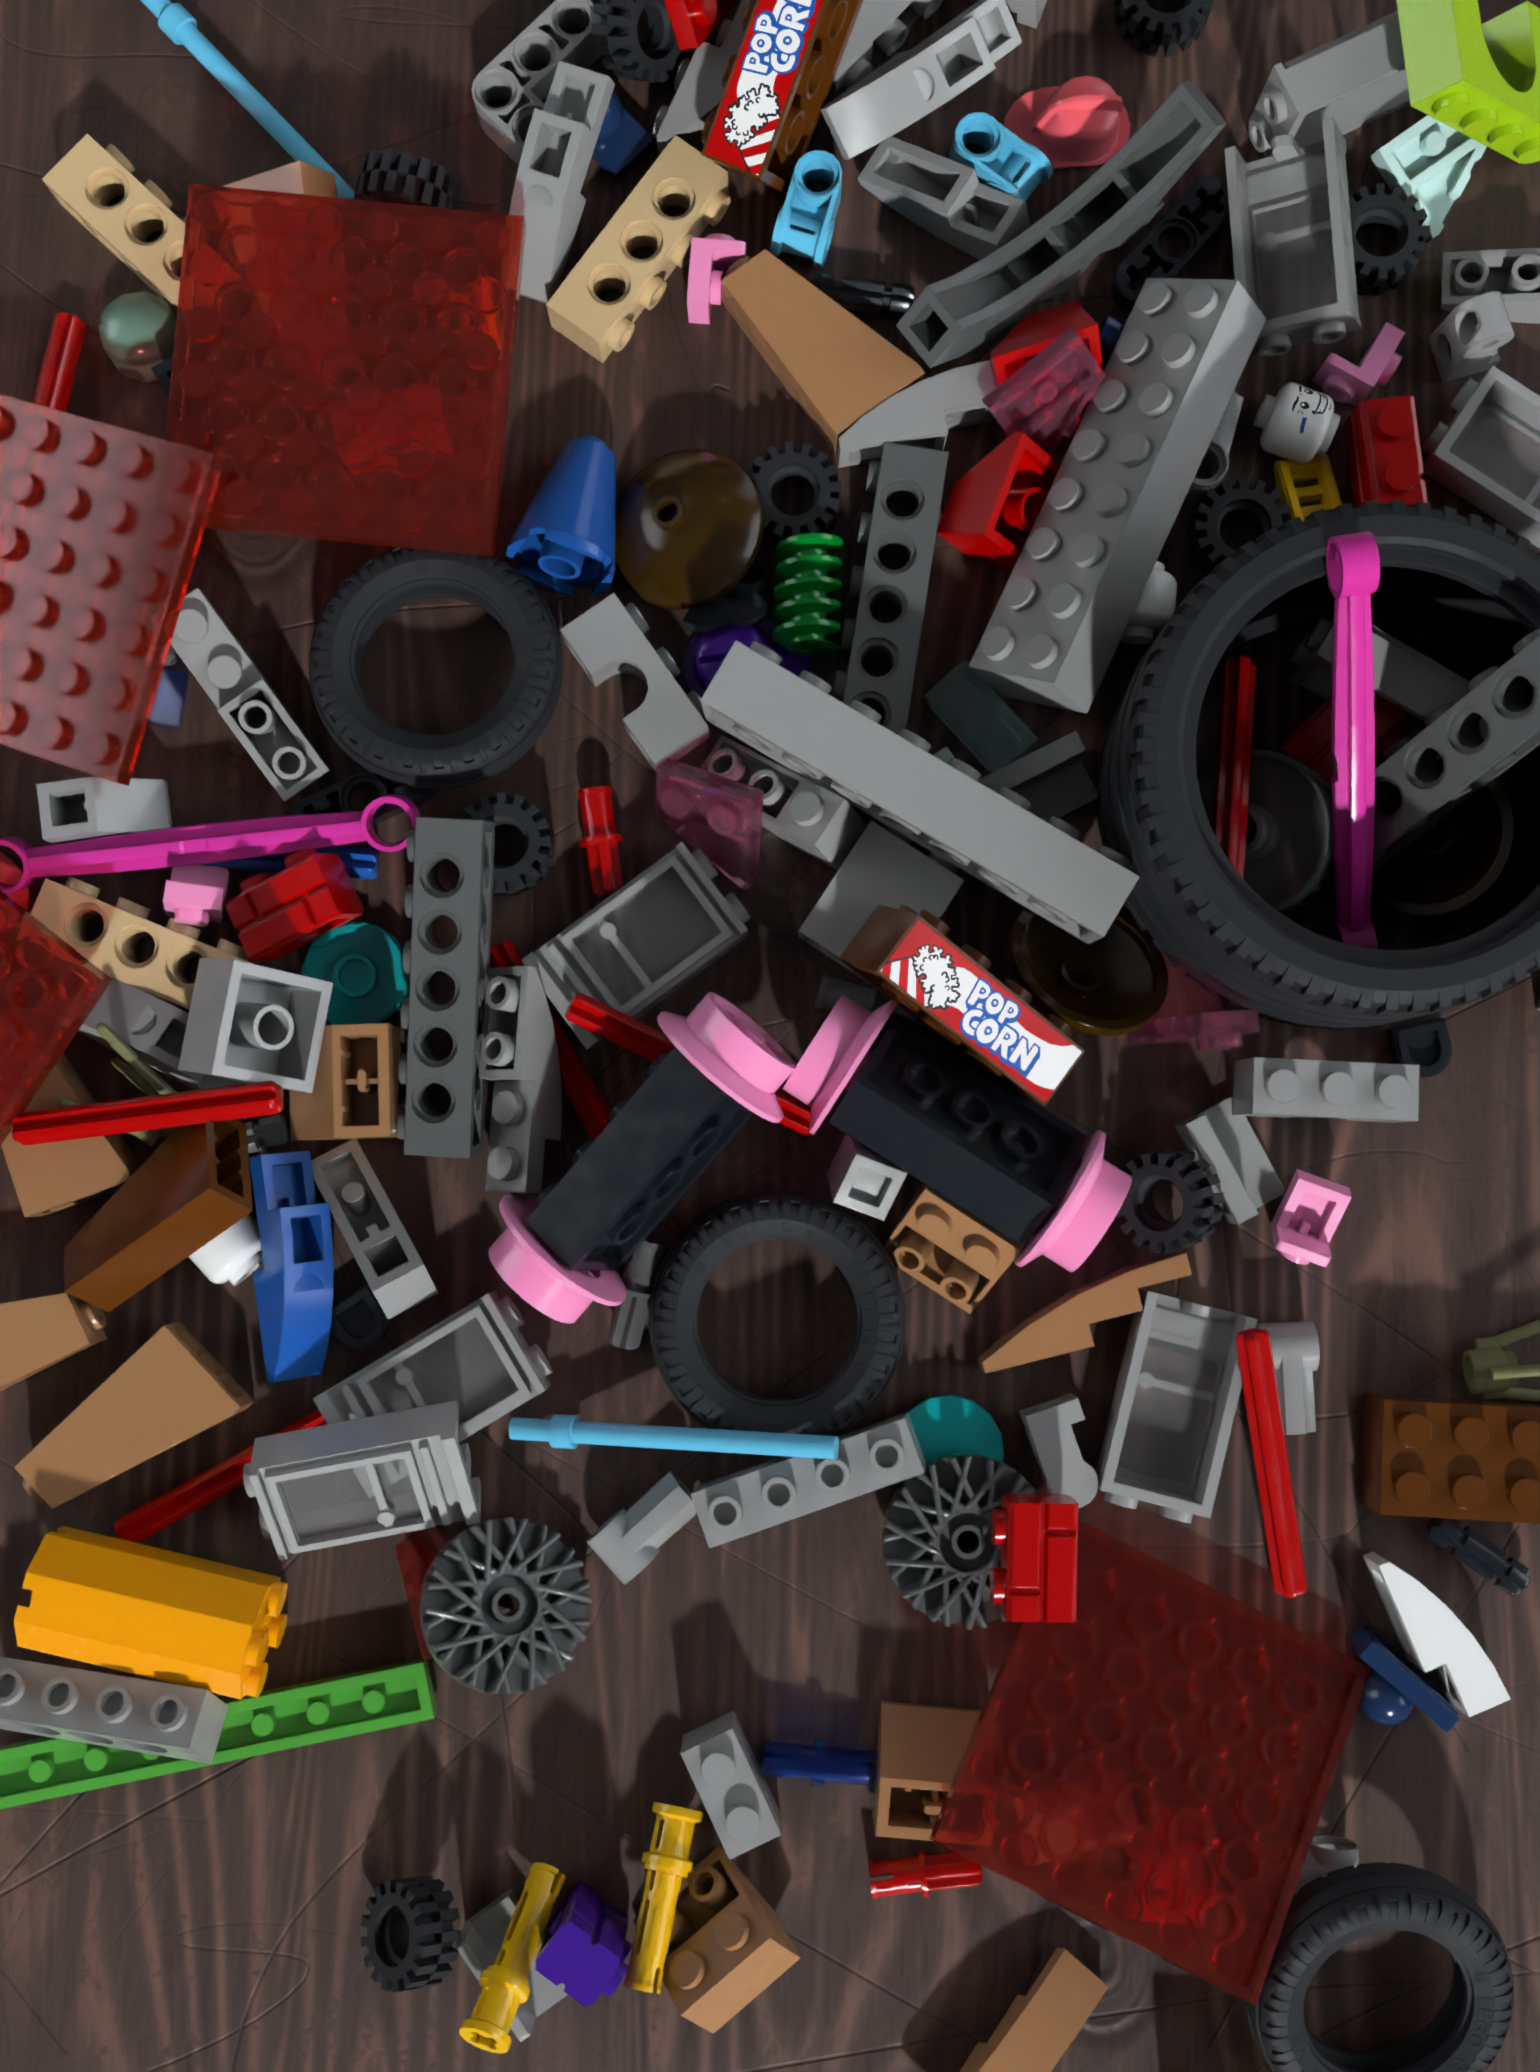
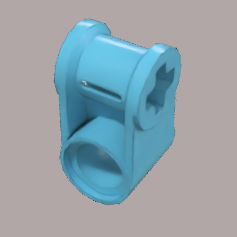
(1004, 156)
(809, 217)

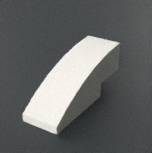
(1437, 1639)

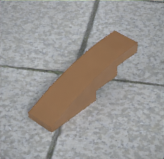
(1066, 1321)
(1043, 2022)

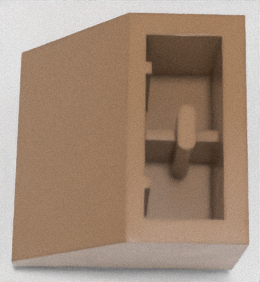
(353, 1087)
(949, 1248)
(917, 1764)
(722, 1944)

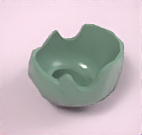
(138, 333)

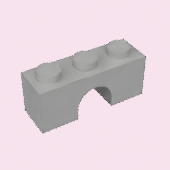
(613, 642)
(1326, 1089)

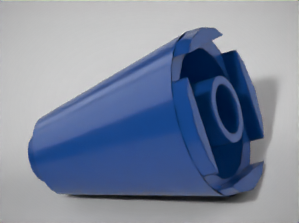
(571, 522)

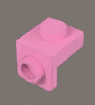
(1353, 383)
(196, 894)
(1309, 1218)

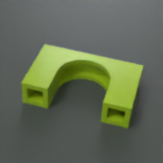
(1476, 73)

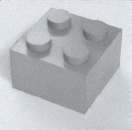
(255, 1024)

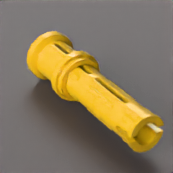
(666, 1866)
(506, 1981)

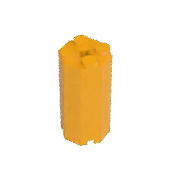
(151, 1612)

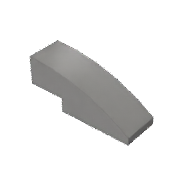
(943, 198)
(921, 414)

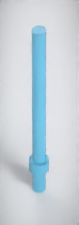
(182, 29)
(568, 1432)

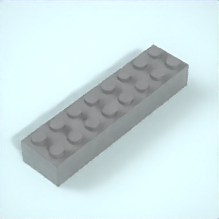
(1118, 491)
(918, 793)

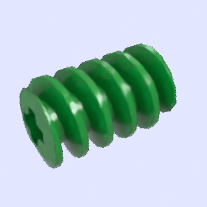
(803, 593)

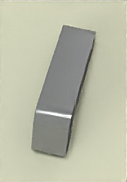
(509, 77)

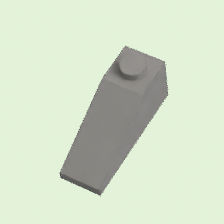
(372, 1229)

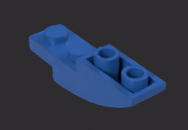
(298, 1266)

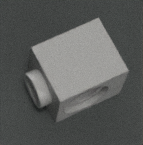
(863, 1179)

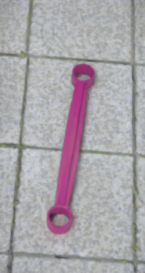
(1352, 577)
(203, 843)

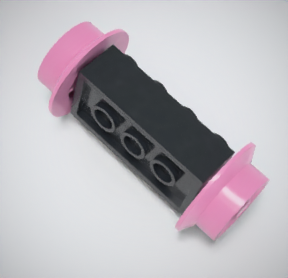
(961, 1133)
(626, 1180)

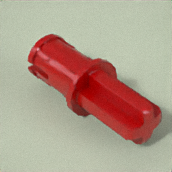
(601, 840)
(923, 1874)

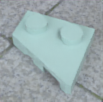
(1431, 165)

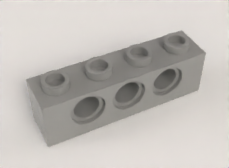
(799, 1485)
(110, 1710)

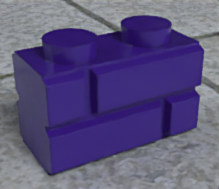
(585, 1945)

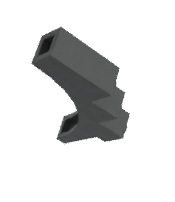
(1048, 257)

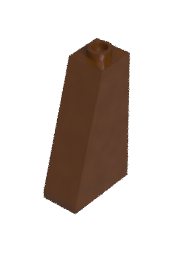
(162, 1213)

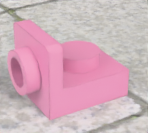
(708, 262)

